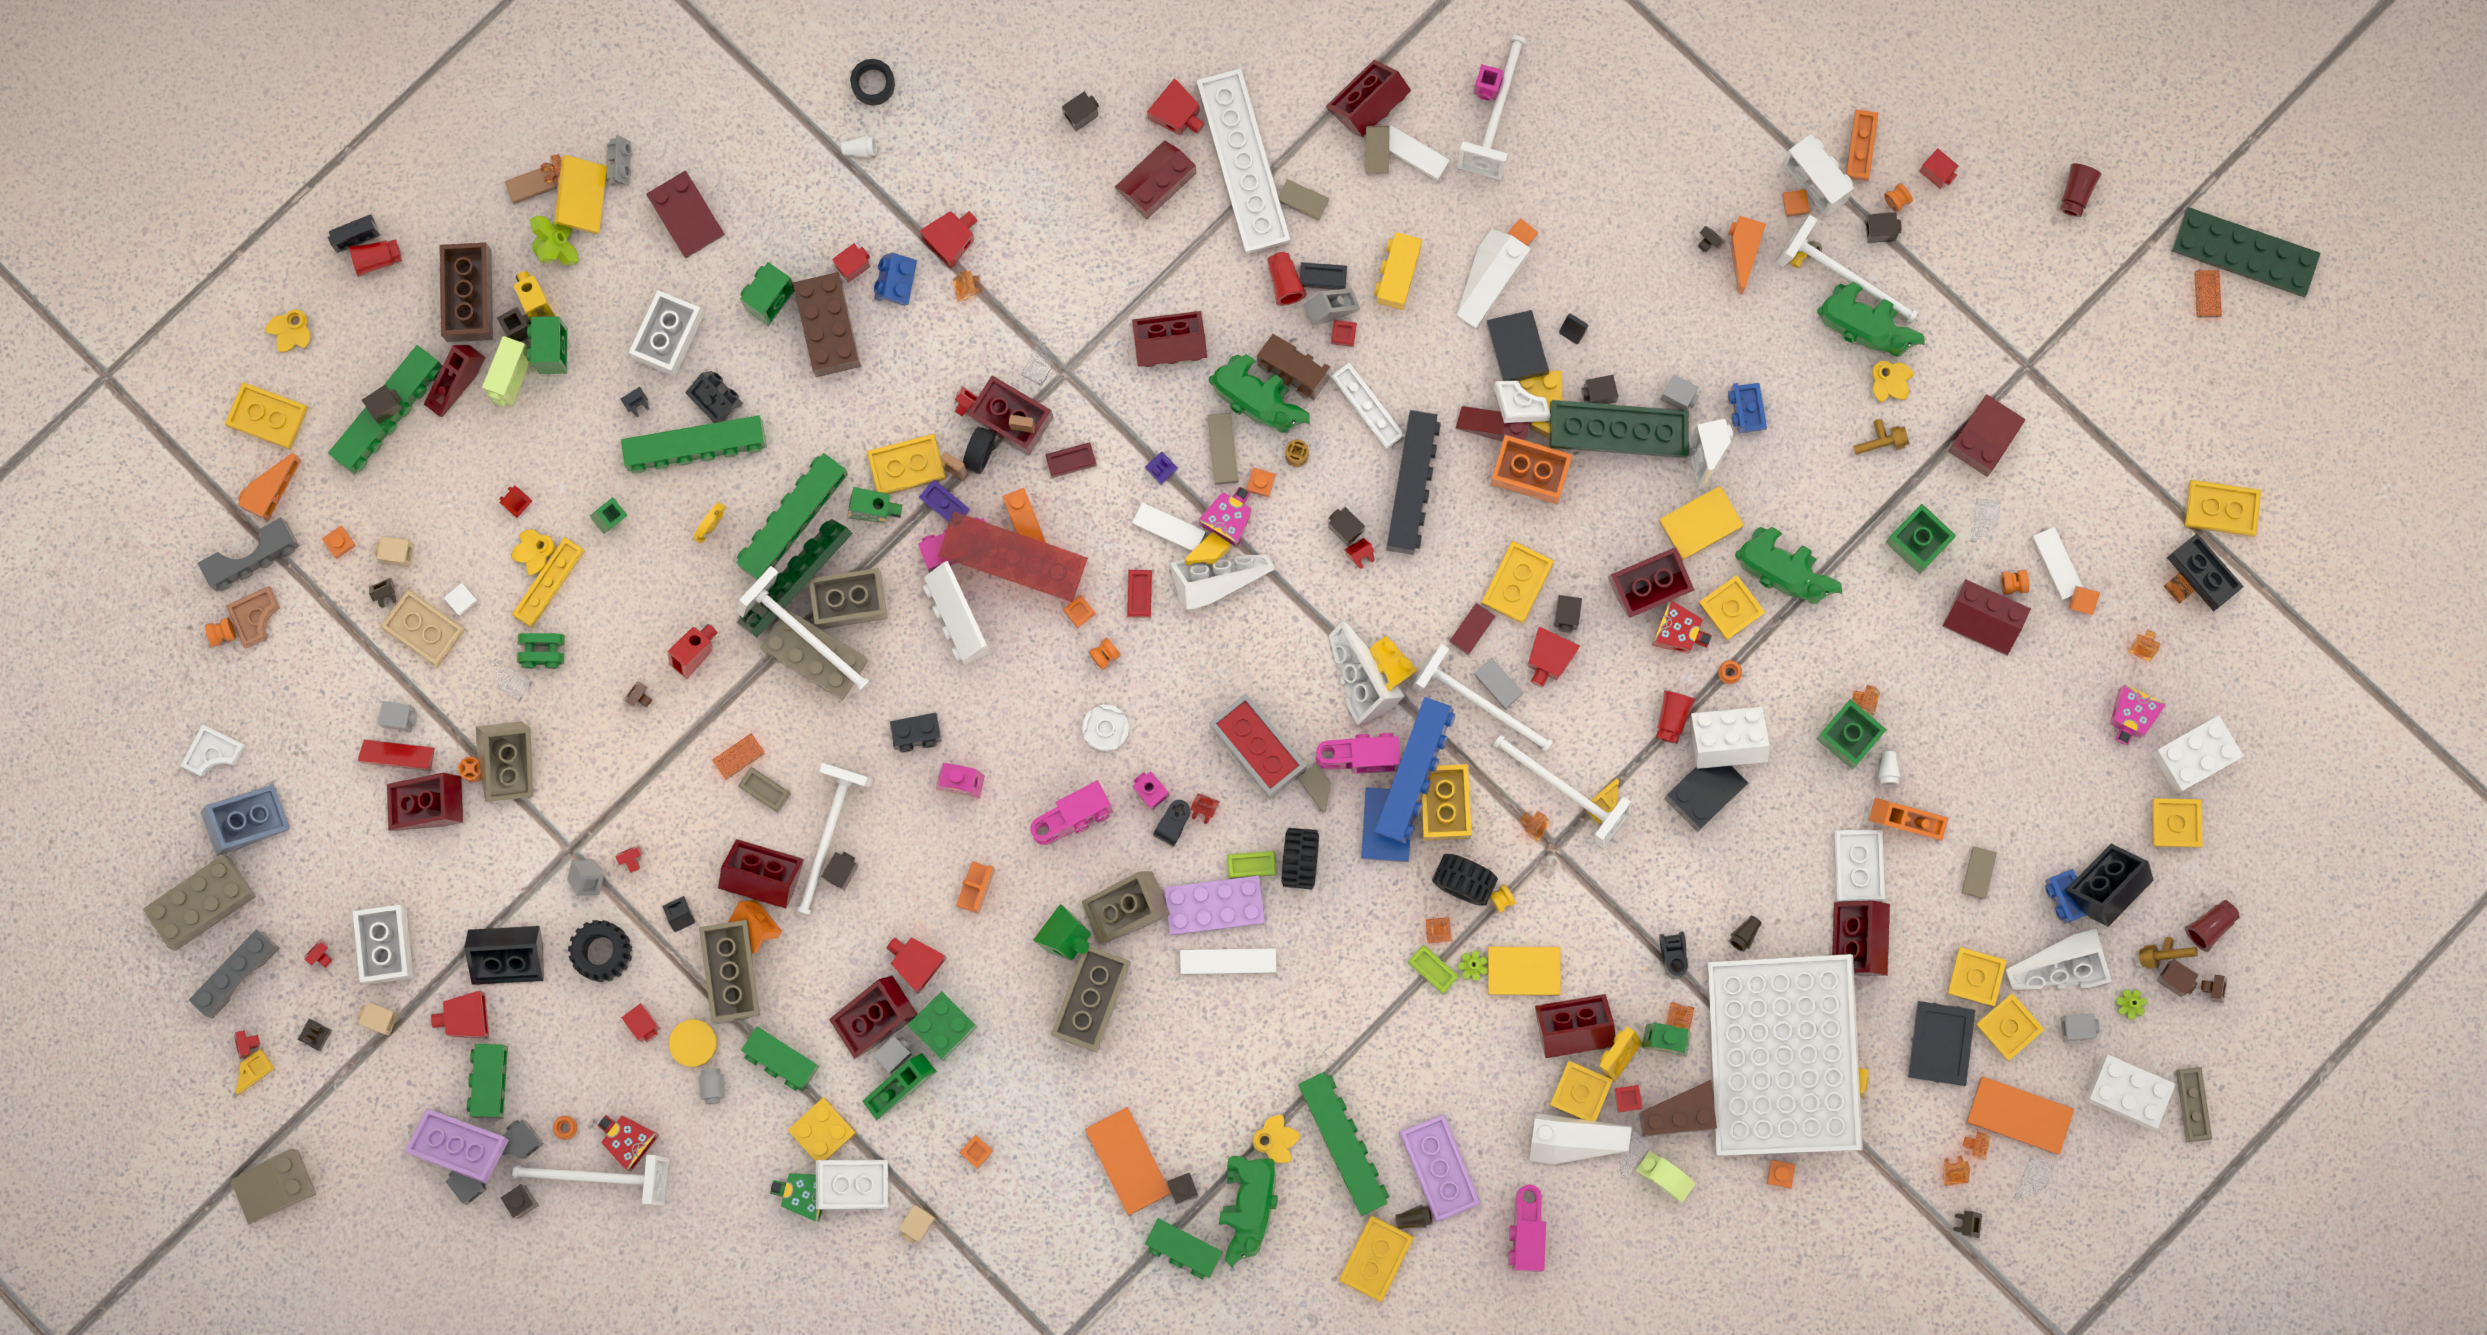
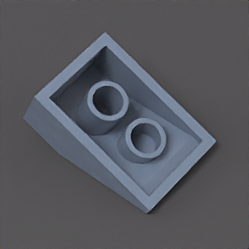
(244, 819)

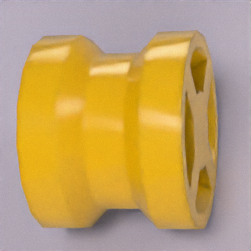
(1502, 898)

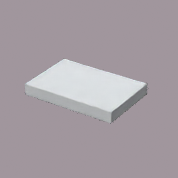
(1859, 865)
(851, 1184)

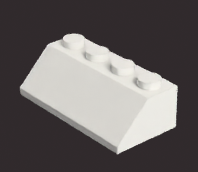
(1708, 448)
(956, 614)

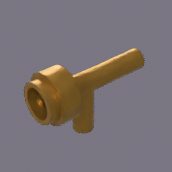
(1898, 438)
(2151, 957)

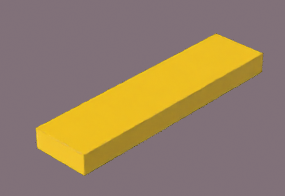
(548, 582)

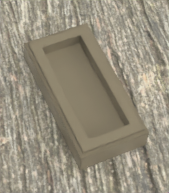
(1377, 149)
(1303, 199)
(764, 789)
(1979, 872)

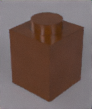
(2178, 978)

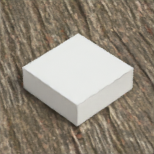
(460, 599)

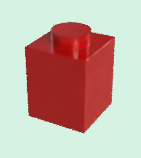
(1939, 169)
(852, 262)
(641, 1023)

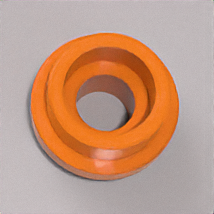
(1730, 665)
(558, 1125)

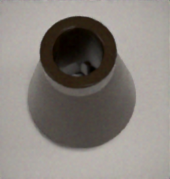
(1744, 935)
(1415, 1218)

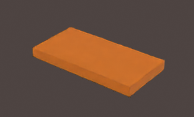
(2020, 1115)
(1127, 1161)

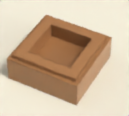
(1022, 423)

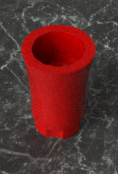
(374, 256)
(1285, 279)
(1673, 716)

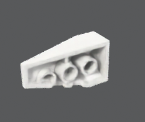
(1493, 269)
(1206, 583)
(1363, 682)
(2069, 962)
(1572, 1139)

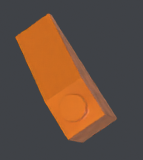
(1744, 246)
(266, 491)
(1023, 515)
(1908, 819)

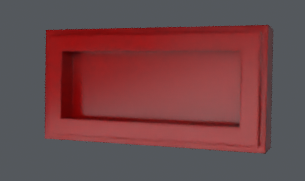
(1139, 593)

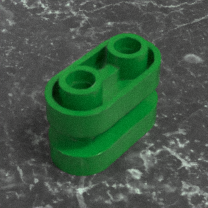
(529, 658)

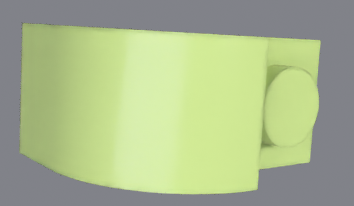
(1666, 1176)

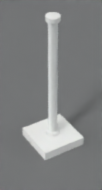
(1482, 158)
(1799, 243)
(759, 594)
(1433, 670)
(845, 779)
(1610, 821)
(654, 1179)

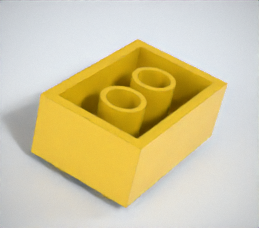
(1447, 805)

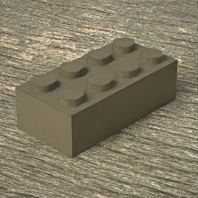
(798, 655)
(199, 902)
(1091, 999)

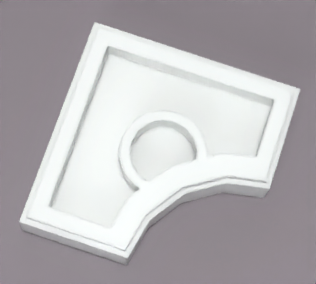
(1518, 404)
(210, 750)

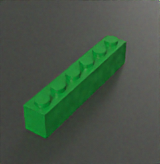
(365, 434)
(693, 443)
(792, 517)
(1343, 1144)

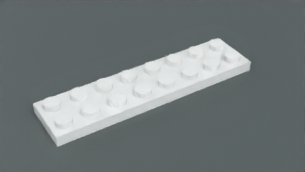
(1243, 161)

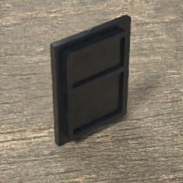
(1941, 1043)

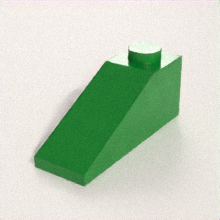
(899, 1085)

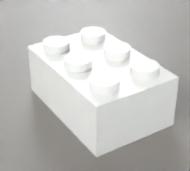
(1819, 175)
(666, 333)
(1729, 737)
(2197, 755)
(383, 944)
(2129, 1092)

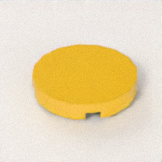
(709, 522)
(692, 1043)

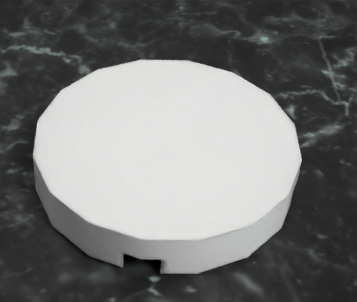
(1105, 728)

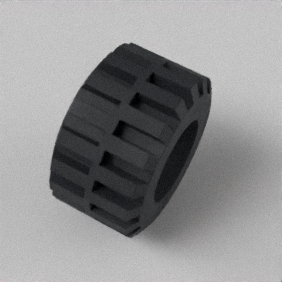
(1300, 858)
(1465, 879)
(582, 941)

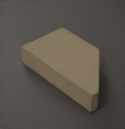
(1316, 785)

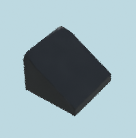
(1573, 328)
(679, 914)

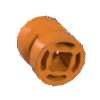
(2014, 582)
(218, 632)
(1108, 650)

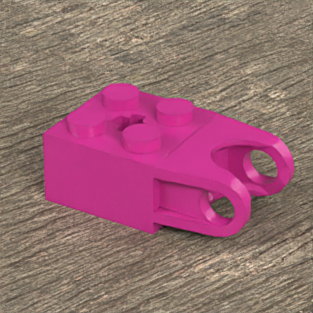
(1361, 753)
(1073, 814)
(1528, 1233)

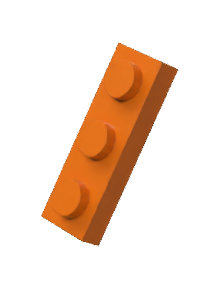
(1862, 145)

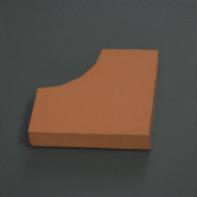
(252, 614)

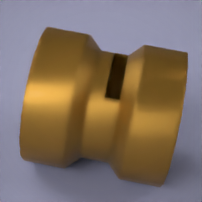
(1294, 456)

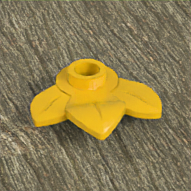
(287, 333)
(1893, 383)
(530, 552)
(1279, 1139)

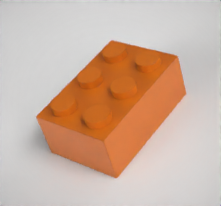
(1531, 469)

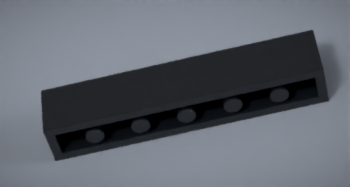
(1412, 482)

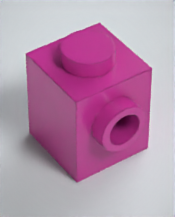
(1488, 82)
(1150, 790)

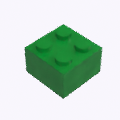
(767, 293)
(548, 345)
(1920, 538)
(1851, 734)
(942, 1026)

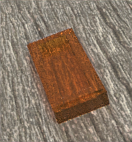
(2208, 293)
(738, 756)

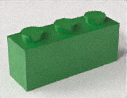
(779, 1059)
(487, 1081)
(1183, 1249)

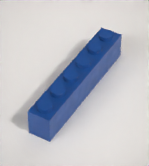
(1414, 770)

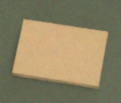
(422, 628)

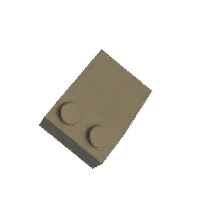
(505, 760)
(1125, 907)
(273, 1185)

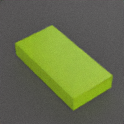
(1251, 864)
(1433, 969)

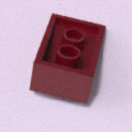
(685, 214)
(1001, 401)
(1987, 435)
(425, 802)
(873, 1016)

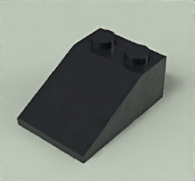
(1705, 793)

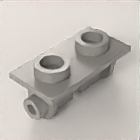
(620, 151)

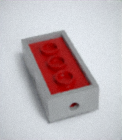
(1257, 746)

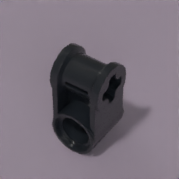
(1170, 826)
(1674, 949)

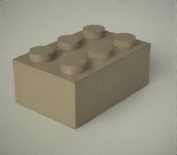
(848, 598)

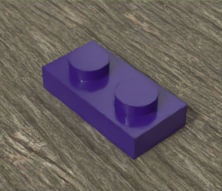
(942, 501)

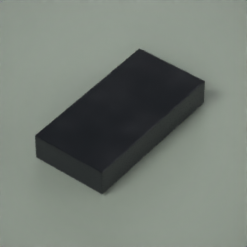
(1323, 276)

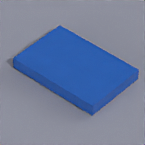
(1374, 845)

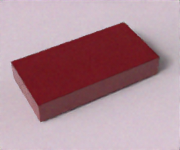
(1071, 460)
(1472, 629)

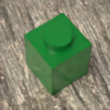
(608, 515)

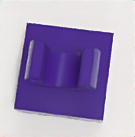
(1161, 468)

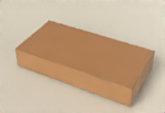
(529, 185)
(954, 466)

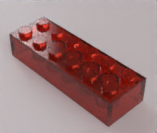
(1012, 556)

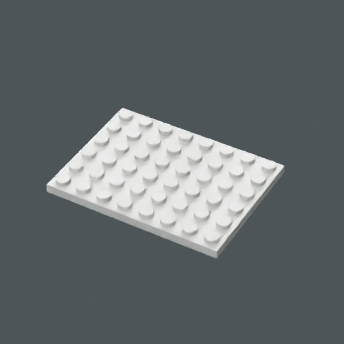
(1785, 1055)

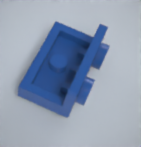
(895, 278)
(1748, 408)
(2066, 908)

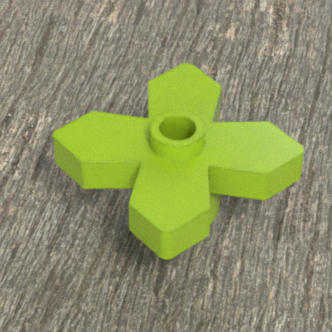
(552, 242)

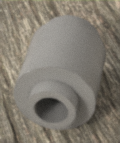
(711, 1086)

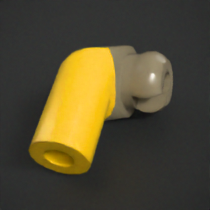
(1800, 256)

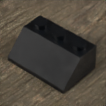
(2110, 884)
(505, 955)

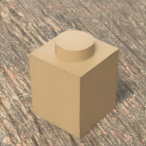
(394, 551)
(377, 1018)
(916, 1224)

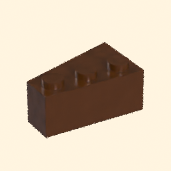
(1293, 367)
(1681, 1114)

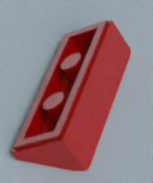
(396, 755)

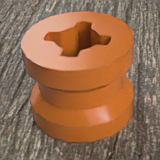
(1898, 197)
(467, 766)

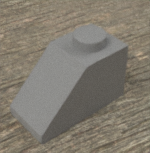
(1331, 305)

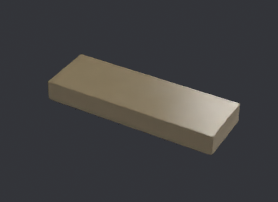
(1222, 448)
(2194, 1104)

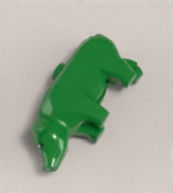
(1865, 324)
(1254, 398)
(1783, 570)
(1253, 1205)

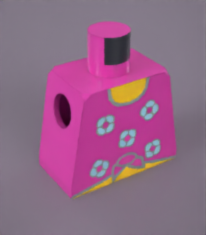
(1228, 516)
(2134, 713)
(960, 780)

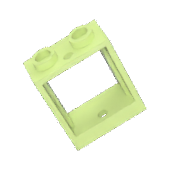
(506, 372)

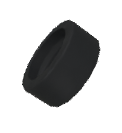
(874, 99)
(979, 450)

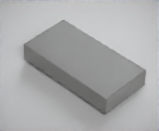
(1498, 683)

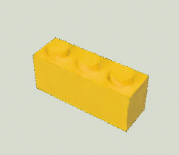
(1398, 270)

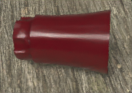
(2079, 188)
(2212, 925)

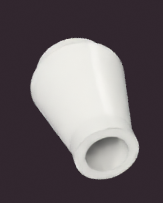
(860, 147)
(1889, 770)

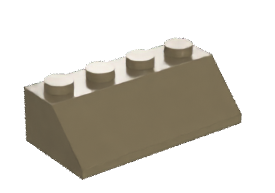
(729, 972)

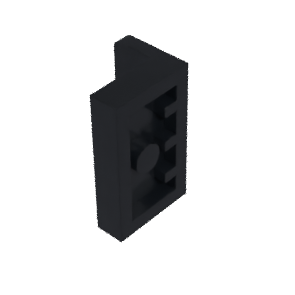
(353, 233)
(713, 396)
(915, 732)

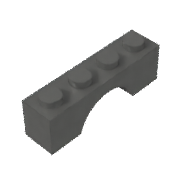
(275, 541)
(219, 987)
(521, 1142)

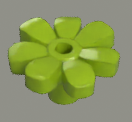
(1472, 971)
(2127, 1006)

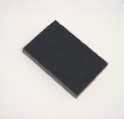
(1517, 346)
(2205, 572)

